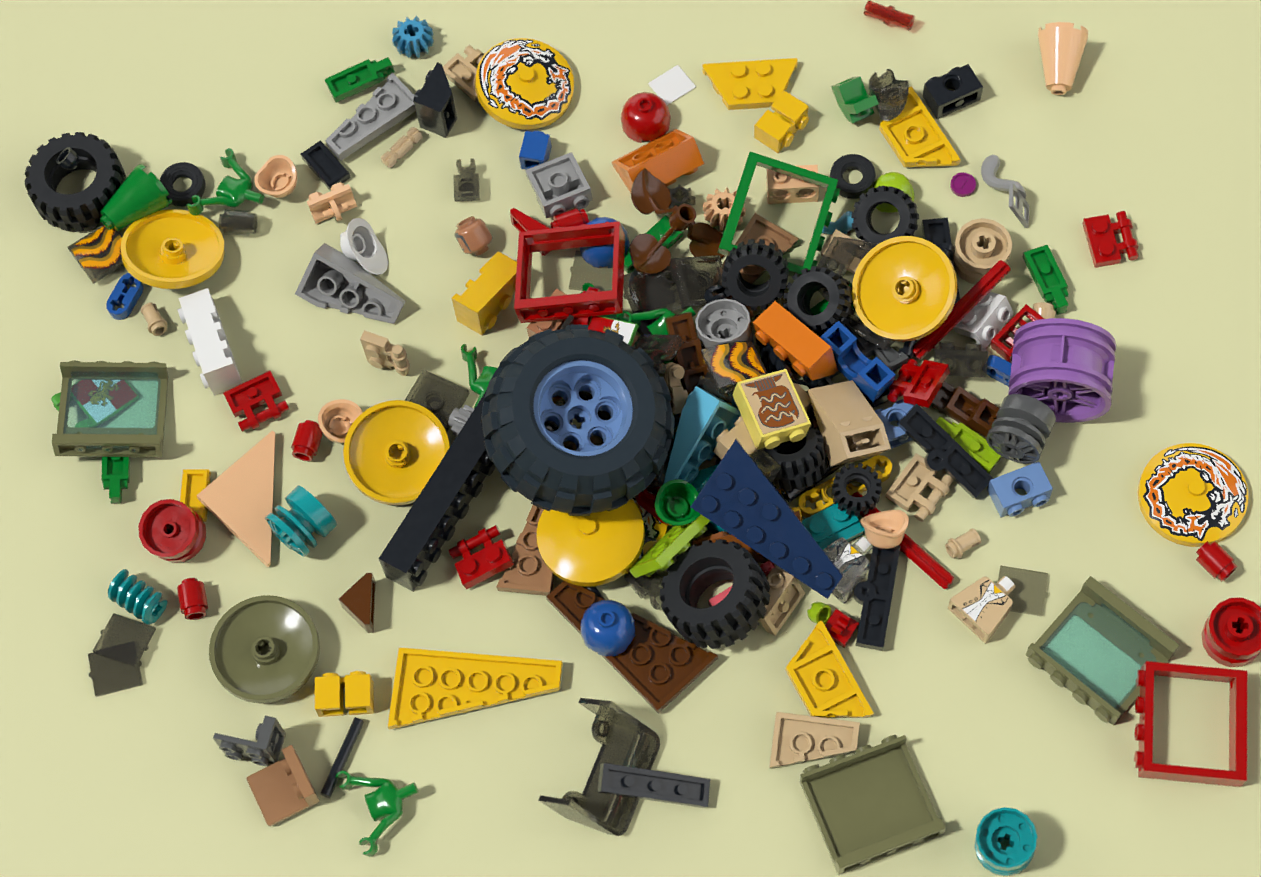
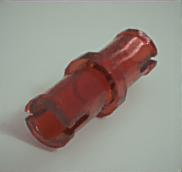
(889, 15)

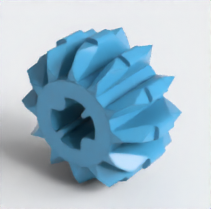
(412, 37)

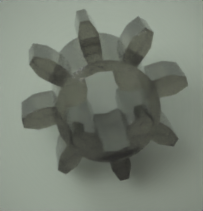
(681, 194)

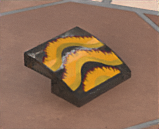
(98, 252)
(732, 363)

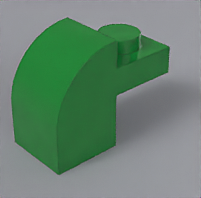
(854, 99)

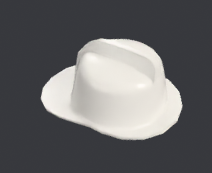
(364, 247)

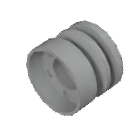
(723, 323)

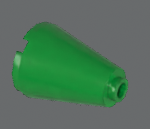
(135, 199)

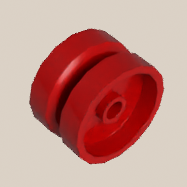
(169, 516)
(1233, 632)

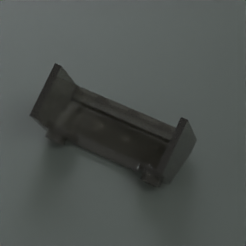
(623, 743)

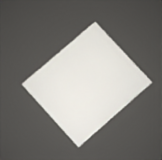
(672, 84)

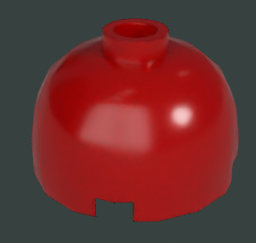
(645, 117)

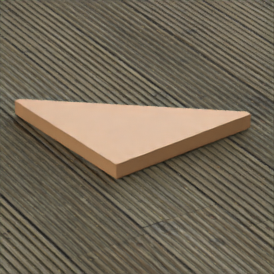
(245, 497)

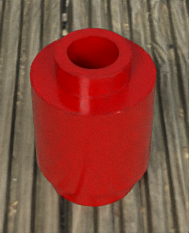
(570, 218)
(306, 440)
(1216, 561)
(192, 599)

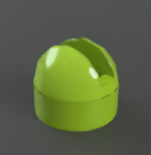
(823, 609)

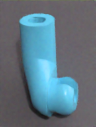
(843, 224)

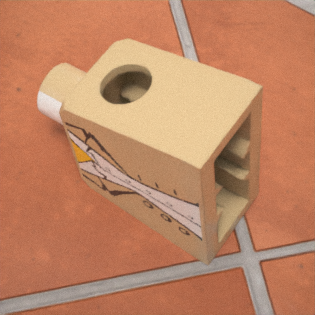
(983, 605)

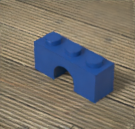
(869, 375)

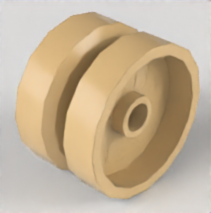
(980, 247)

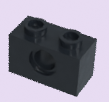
(943, 101)

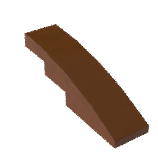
(689, 354)
(965, 408)

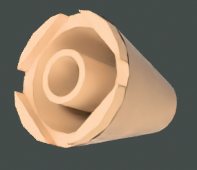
(1061, 54)

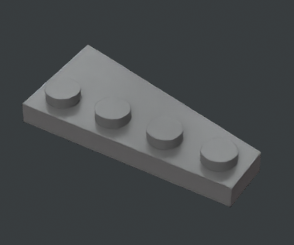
(379, 114)

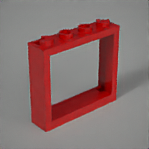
(580, 304)
(1237, 725)

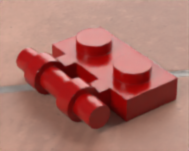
(1102, 241)
(924, 385)
(253, 394)
(484, 563)

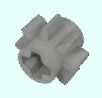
(458, 418)

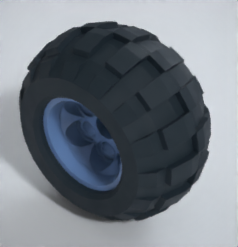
(619, 383)

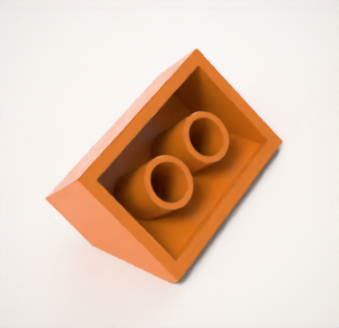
(664, 158)
(795, 342)

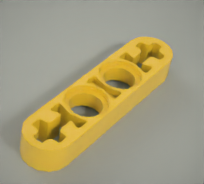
(813, 494)

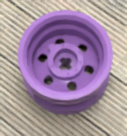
(1065, 367)

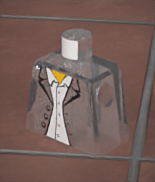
(852, 564)

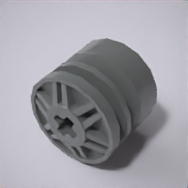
(1021, 428)

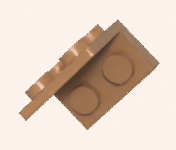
(282, 788)

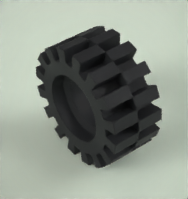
(860, 475)

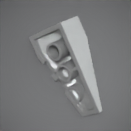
(344, 285)

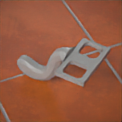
(988, 172)

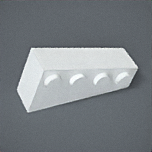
(210, 342)

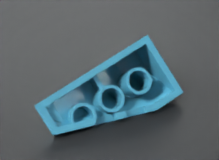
(700, 424)

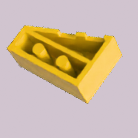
(487, 295)

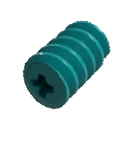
(135, 598)

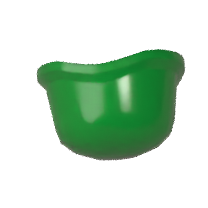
(675, 501)

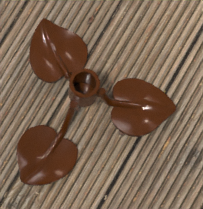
(645, 251)

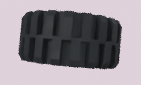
(81, 208)
(730, 617)

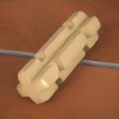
(401, 147)

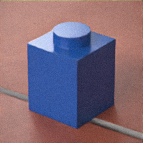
(534, 149)

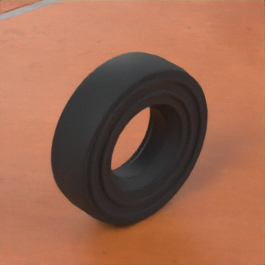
(858, 162)
(179, 170)

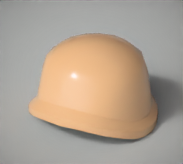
(277, 177)
(336, 419)
(885, 528)

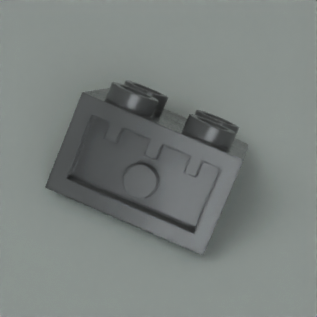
(266, 750)

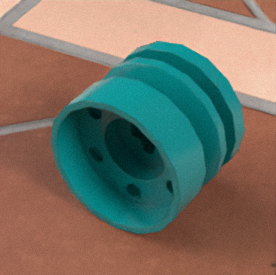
(299, 523)
(1001, 825)

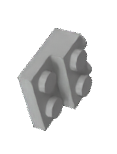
(559, 185)

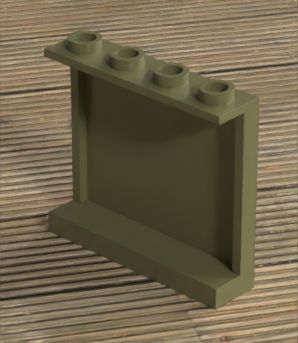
(870, 804)

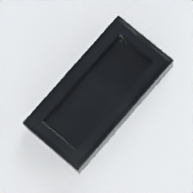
(325, 165)

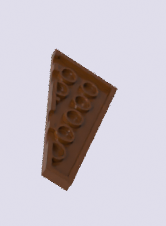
(655, 660)

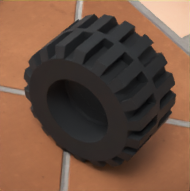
(875, 197)
(760, 255)
(802, 291)
(800, 461)

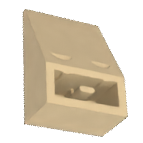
(847, 423)

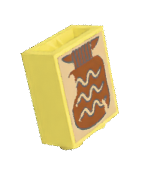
(771, 409)

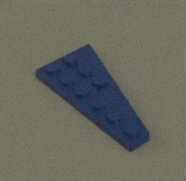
(754, 512)

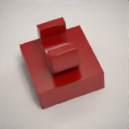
(841, 627)

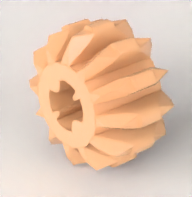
(719, 207)

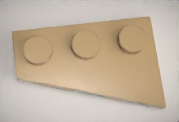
(810, 738)

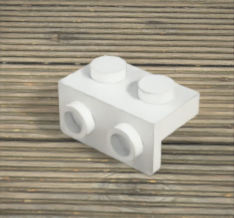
(986, 319)

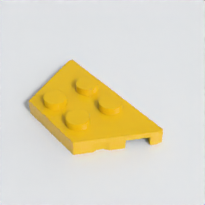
(750, 82)
(917, 137)
(825, 679)

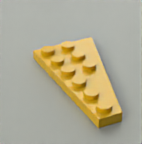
(451, 683)

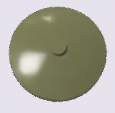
(264, 649)

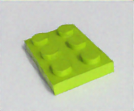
(672, 543)

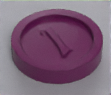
(963, 184)

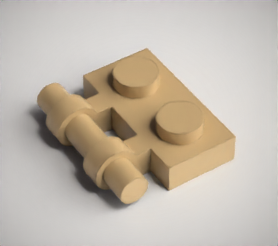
(462, 71)
(384, 354)
(672, 378)
(911, 484)

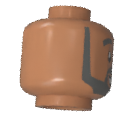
(473, 236)

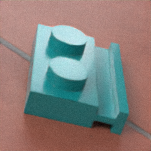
(833, 524)

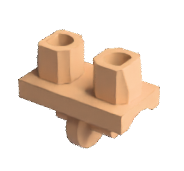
(332, 203)

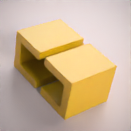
(778, 128)
(330, 694)

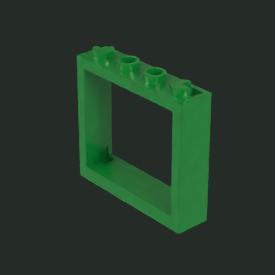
(784, 168)

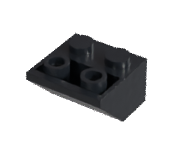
(435, 103)

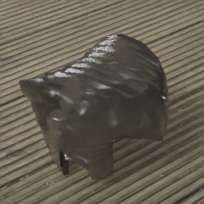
(890, 93)

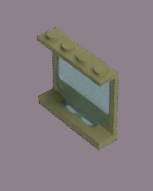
(111, 409)
(1099, 649)

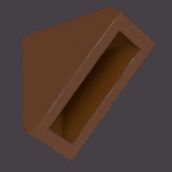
(360, 602)

